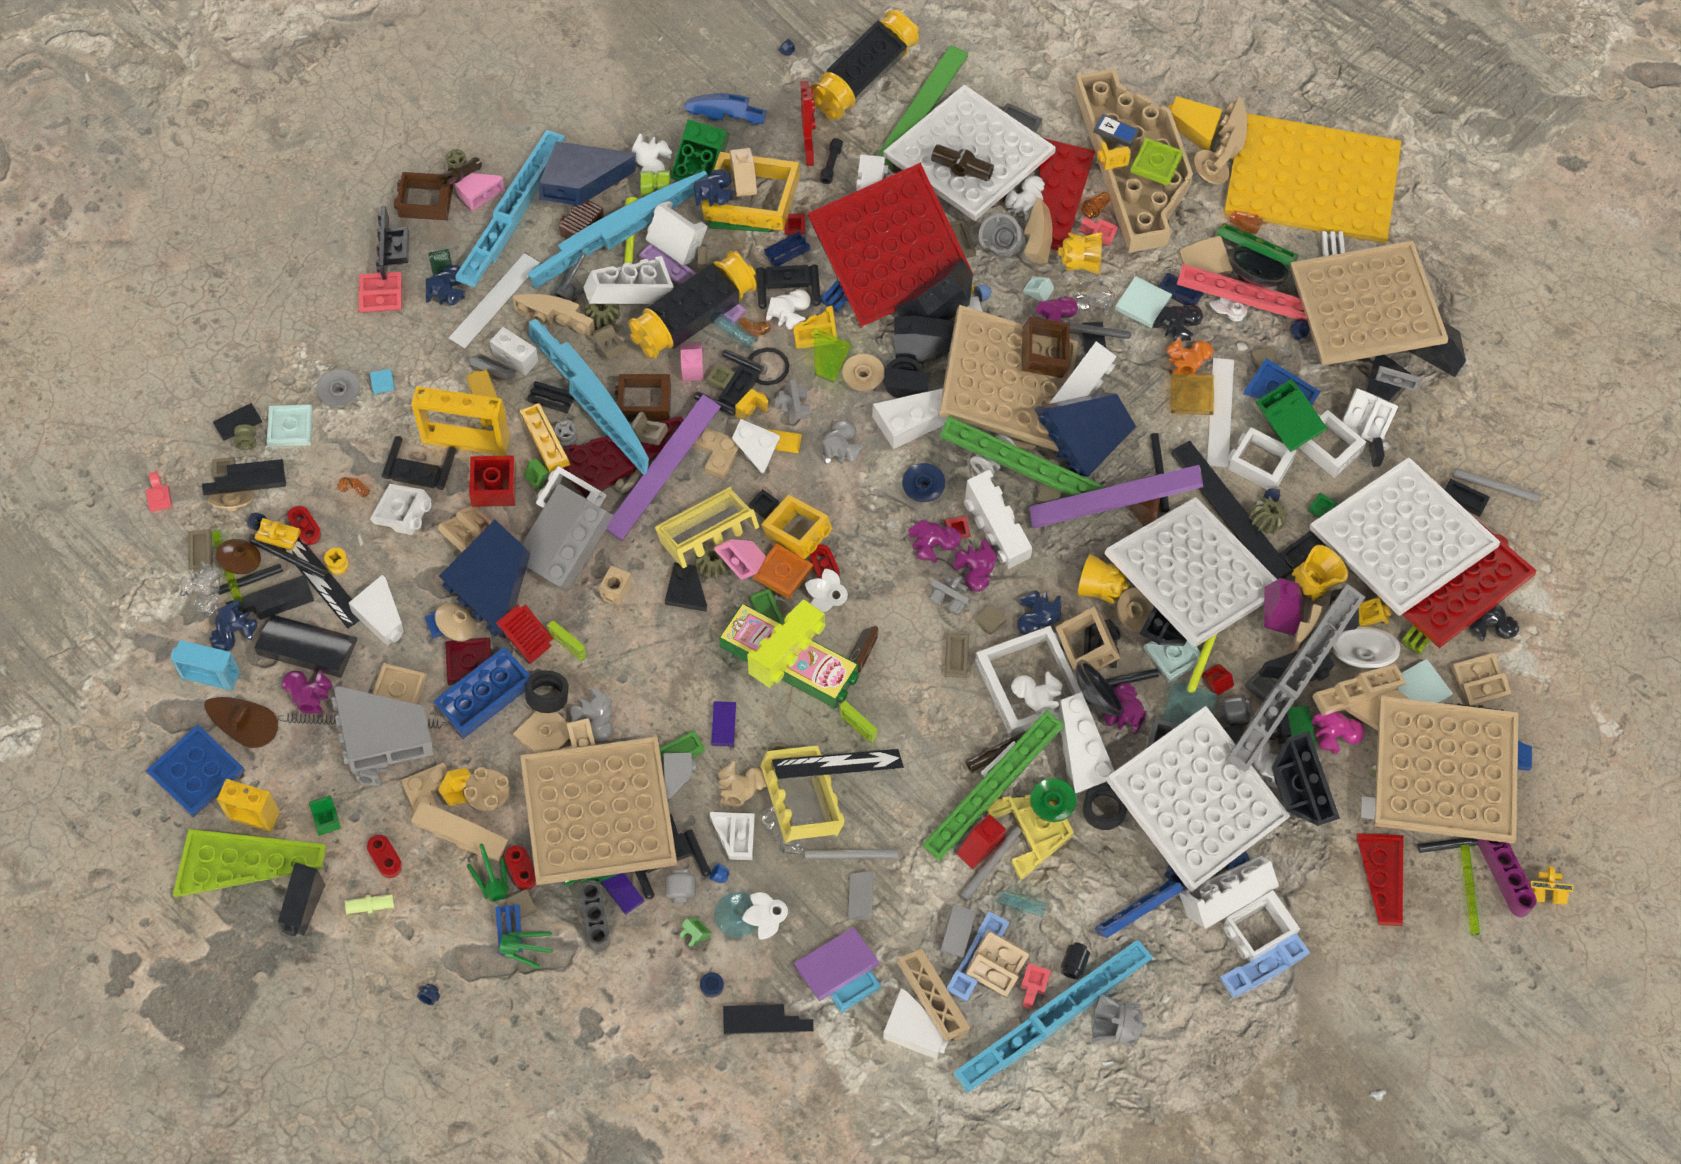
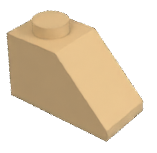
(743, 172)

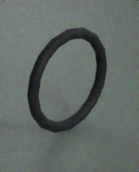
(787, 365)

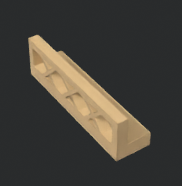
(937, 994)

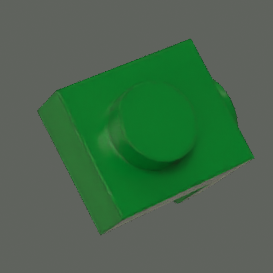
(325, 815)

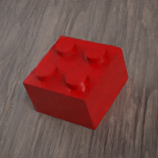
(492, 481)

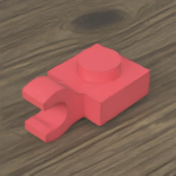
(1107, 229)
(158, 495)
(1034, 982)

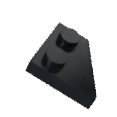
(685, 589)

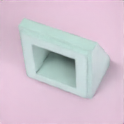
(1039, 288)

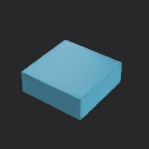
(382, 381)

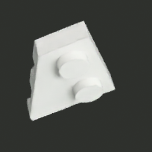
(756, 443)
(735, 833)

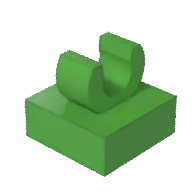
(536, 474)
(696, 929)

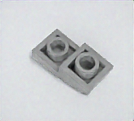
(958, 930)

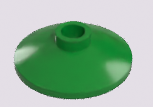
(1053, 790)

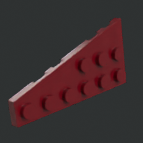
(603, 462)

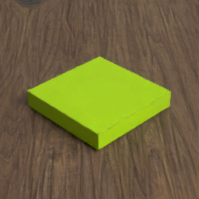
(1157, 161)

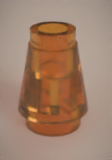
(1094, 206)
(1249, 222)

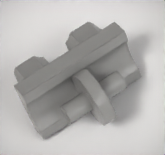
(789, 402)
(958, 600)

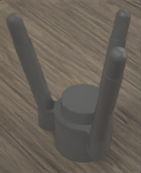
(566, 289)

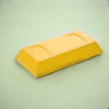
(788, 441)

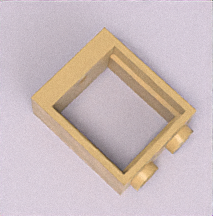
(1097, 658)

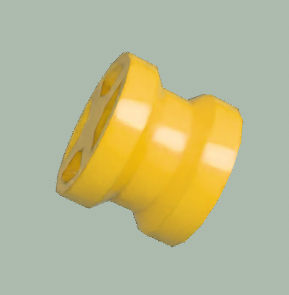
(338, 566)

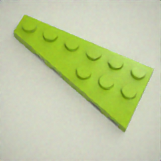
(230, 860)

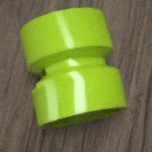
(652, 182)

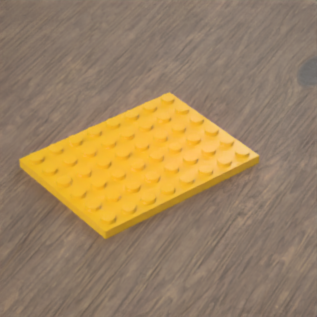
(1315, 178)

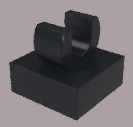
(1282, 730)

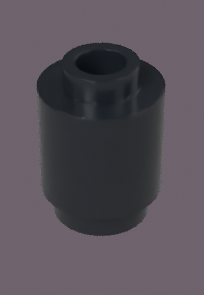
(1075, 960)

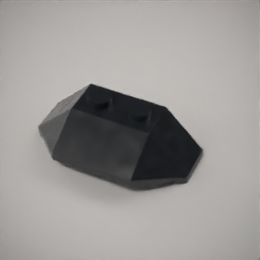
(941, 294)
(1448, 356)
(1161, 631)
(1303, 781)

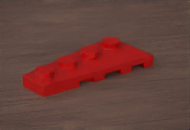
(1384, 873)

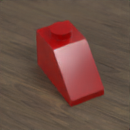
(981, 841)

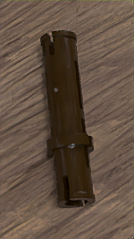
(456, 174)
(989, 754)

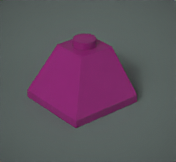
(1283, 606)

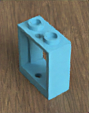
(205, 665)

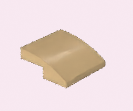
(1208, 256)
(464, 527)
(1305, 629)
(1481, 679)
(997, 963)

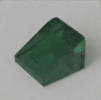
(439, 260)

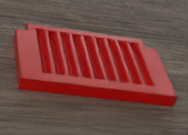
(525, 632)

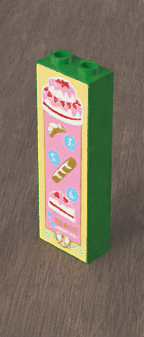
(816, 671)

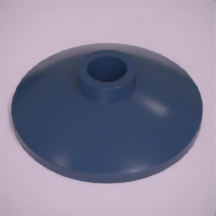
(923, 474)

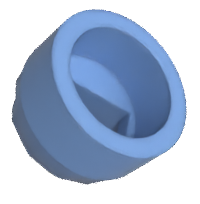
(983, 292)

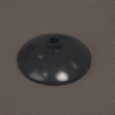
(1257, 268)
(1097, 690)

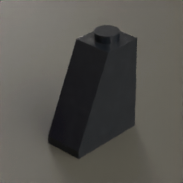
(1381, 389)
(300, 899)

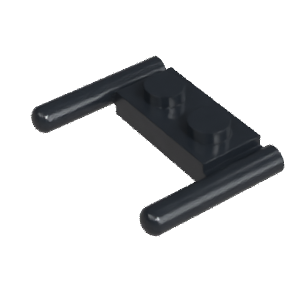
(788, 277)
(740, 383)
(417, 472)
(685, 845)

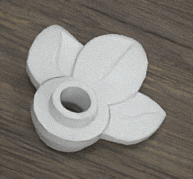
(1234, 310)
(823, 590)
(762, 915)

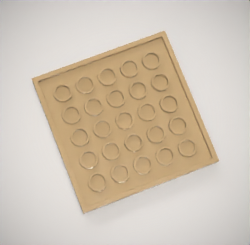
(1368, 303)
(987, 381)
(1447, 769)
(597, 810)

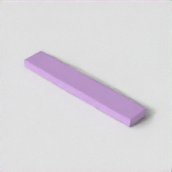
(680, 273)

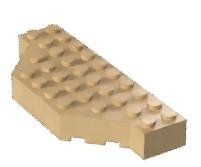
(1138, 202)

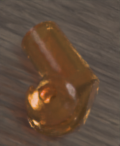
(755, 329)
(354, 483)

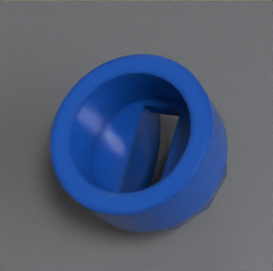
(719, 873)

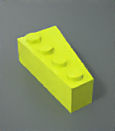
(785, 644)

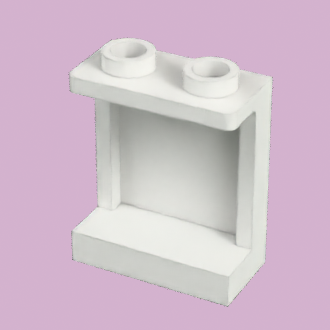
(675, 234)

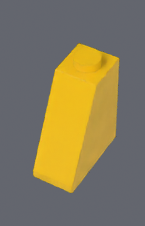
(1196, 121)
(481, 384)

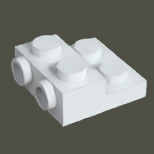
(402, 508)

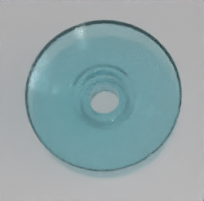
(729, 922)

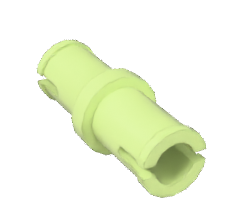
(369, 904)

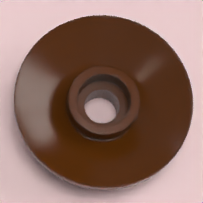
(238, 556)

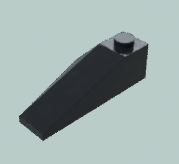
(922, 337)

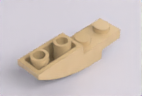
(1233, 132)
(551, 308)

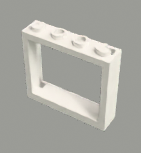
(994, 687)

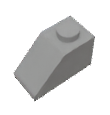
(677, 771)

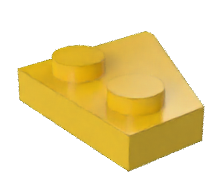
(804, 331)

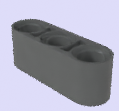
(595, 905)

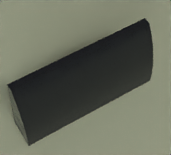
(305, 645)

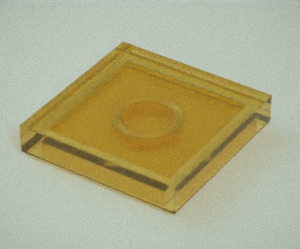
(1192, 394)

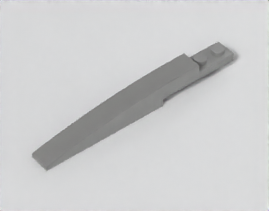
(1295, 678)

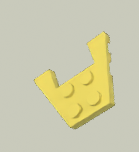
(1040, 835)

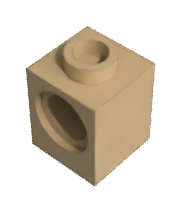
(615, 577)

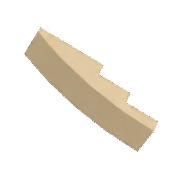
(1359, 690)
(459, 831)

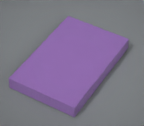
(836, 964)

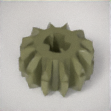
(602, 313)
(1268, 515)
(706, 563)

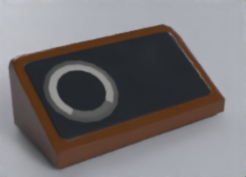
(864, 646)

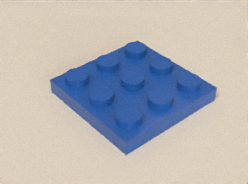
(194, 770)

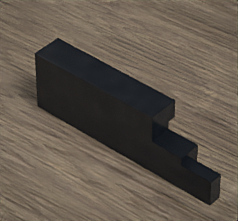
(248, 477)
(277, 598)
(762, 1020)

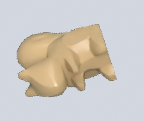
(739, 788)

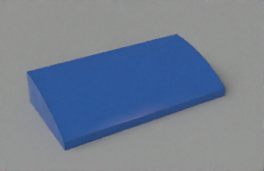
(483, 692)

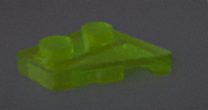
(829, 355)

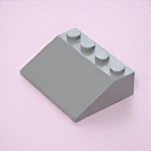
(565, 536)

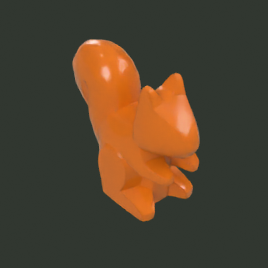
(1189, 359)

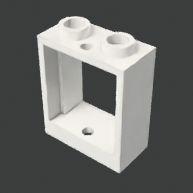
(1325, 460)
(1254, 473)
(556, 477)
(1278, 913)

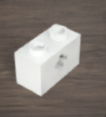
(514, 351)

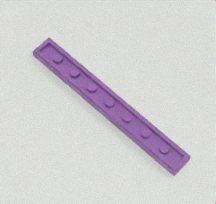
(662, 467)
(1116, 496)

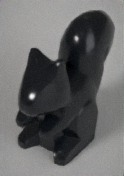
(1176, 317)
(1504, 625)

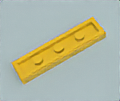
(544, 437)

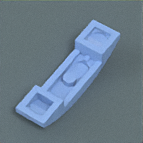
(1265, 967)
(962, 984)

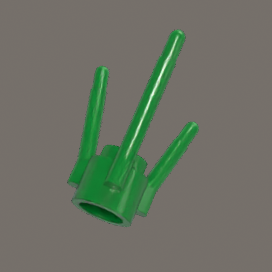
(495, 889)
(511, 944)

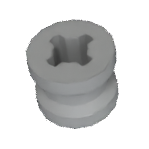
(563, 428)

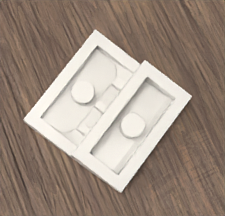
(1369, 415)

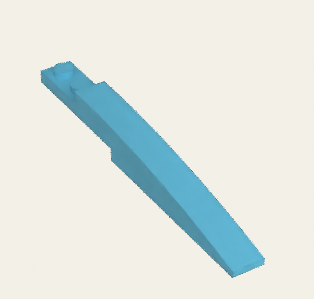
(508, 212)
(612, 229)
(590, 393)
(1052, 1017)

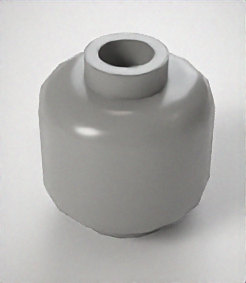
(680, 885)

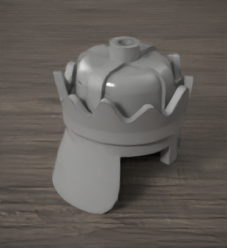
(1001, 235)
(1117, 1022)

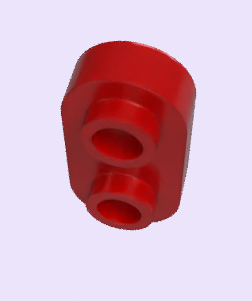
(306, 526)
(827, 563)
(383, 855)
(519, 867)

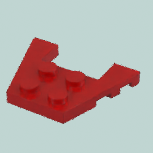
(808, 120)

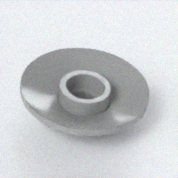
(334, 382)

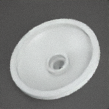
(1366, 648)

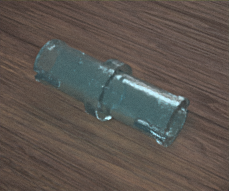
(735, 330)
(1022, 903)

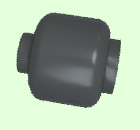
(1235, 709)

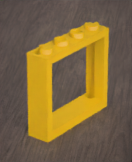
(755, 217)
(460, 437)

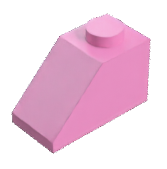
(478, 189)
(692, 361)
(741, 557)

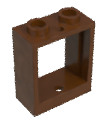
(422, 181)
(1044, 364)
(652, 413)

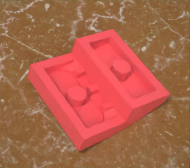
(380, 294)

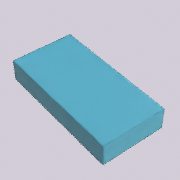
(855, 991)

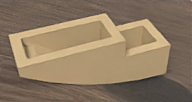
(1039, 233)

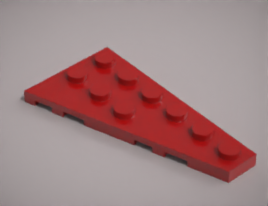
(1064, 181)

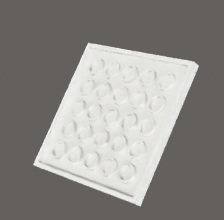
(985, 130)
(1404, 536)
(1193, 571)
(1195, 800)

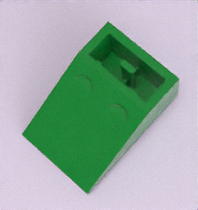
(699, 149)
(1290, 415)

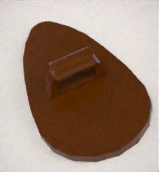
(243, 720)

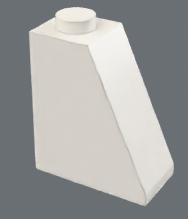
(378, 611)
(913, 1027)

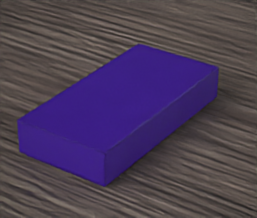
(723, 724)
(623, 892)

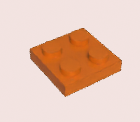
(783, 571)

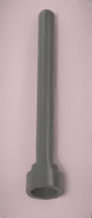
(1094, 329)

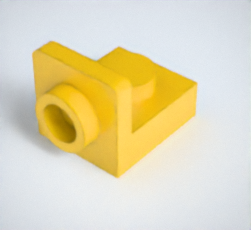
(1113, 158)
(749, 402)
(1373, 612)
(453, 786)

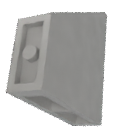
(379, 729)

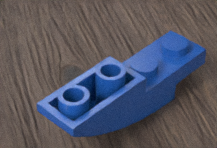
(717, 104)

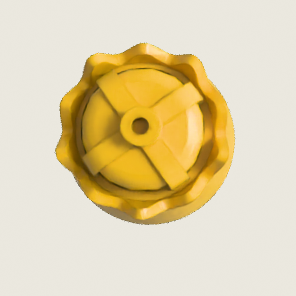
(1082, 252)
(1320, 572)
(1102, 580)

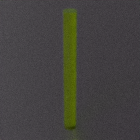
(230, 577)
(1470, 890)

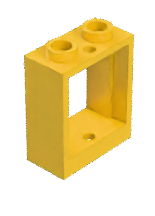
(784, 514)
(251, 808)

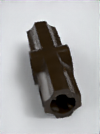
(962, 162)

